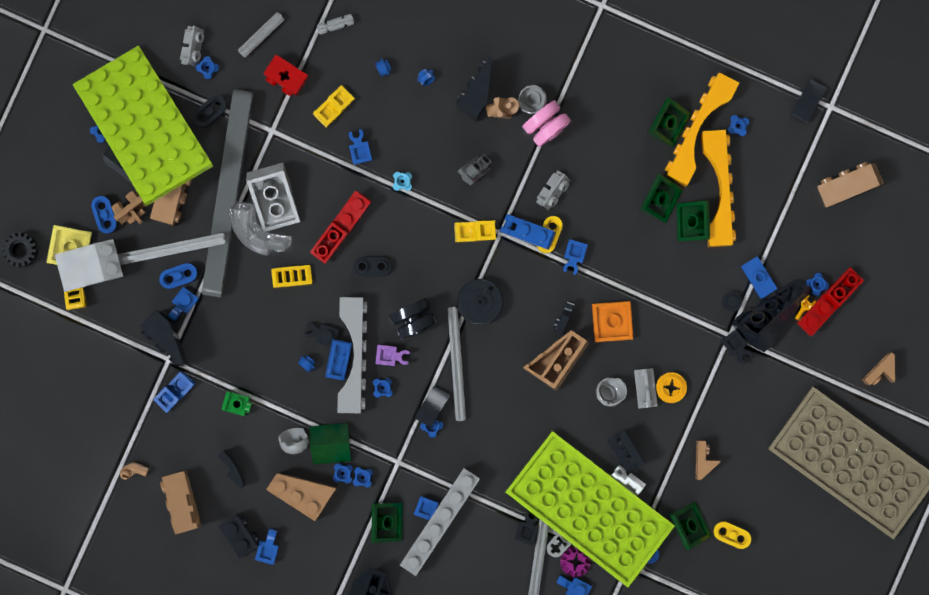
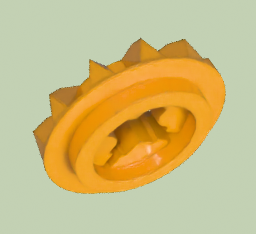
(676, 395)

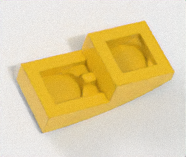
(333, 106)
(474, 231)

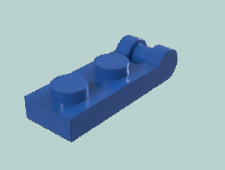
(528, 232)

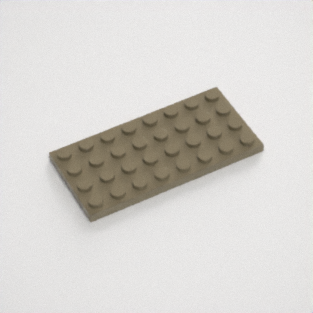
(852, 462)

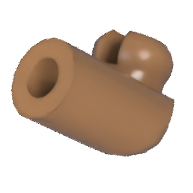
(133, 468)

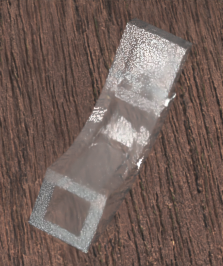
(251, 234)

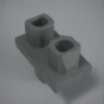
(475, 169)

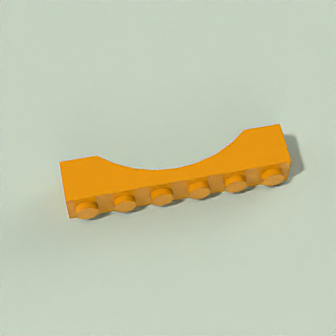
(715, 149)
(683, 166)

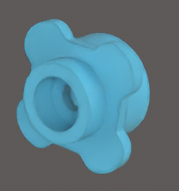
(401, 176)

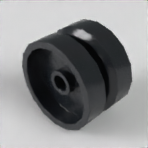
(414, 320)

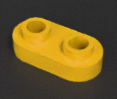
(552, 219)
(731, 535)

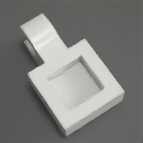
(630, 482)

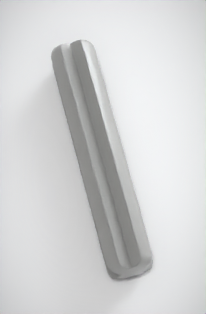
(261, 34)

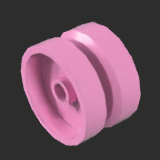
(546, 123)

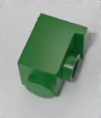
(230, 398)

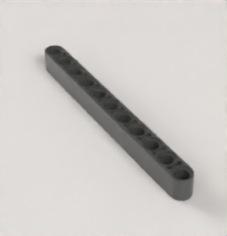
(228, 190)

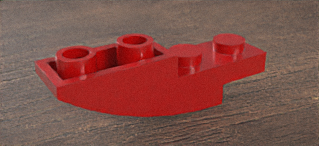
(341, 227)
(830, 301)

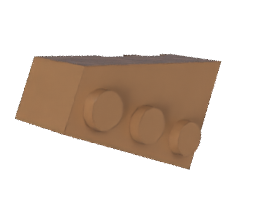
(850, 183)
(167, 207)
(558, 360)
(301, 494)
(180, 502)

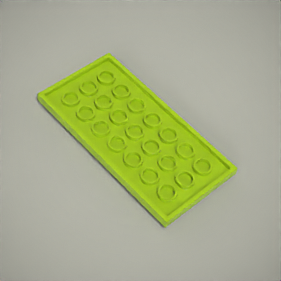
(142, 125)
(590, 509)

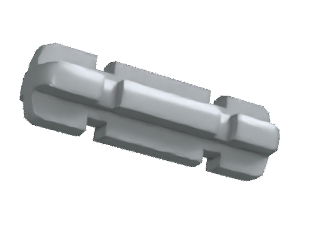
(335, 24)

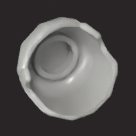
(532, 99)
(611, 391)
(293, 440)

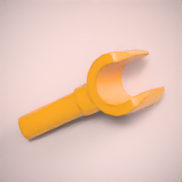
(806, 305)

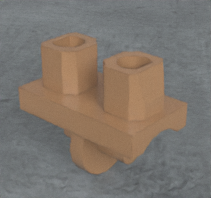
(503, 108)
(132, 211)

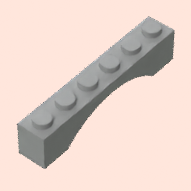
(350, 396)
(439, 521)

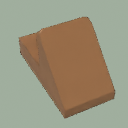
(885, 367)
(703, 466)

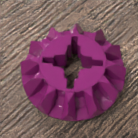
(568, 568)

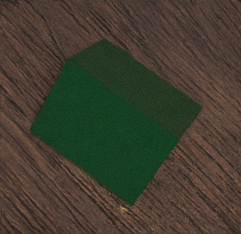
(669, 122)
(661, 198)
(693, 221)
(330, 443)
(386, 522)
(690, 525)

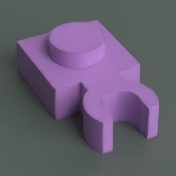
(387, 355)

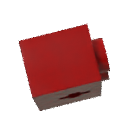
(278, 67)

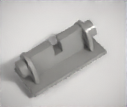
(194, 37)
(549, 198)
(645, 388)

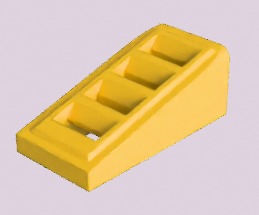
(275, 278)
(70, 306)

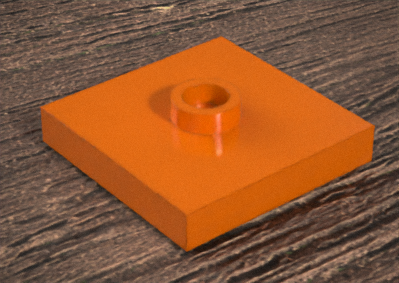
(612, 321)

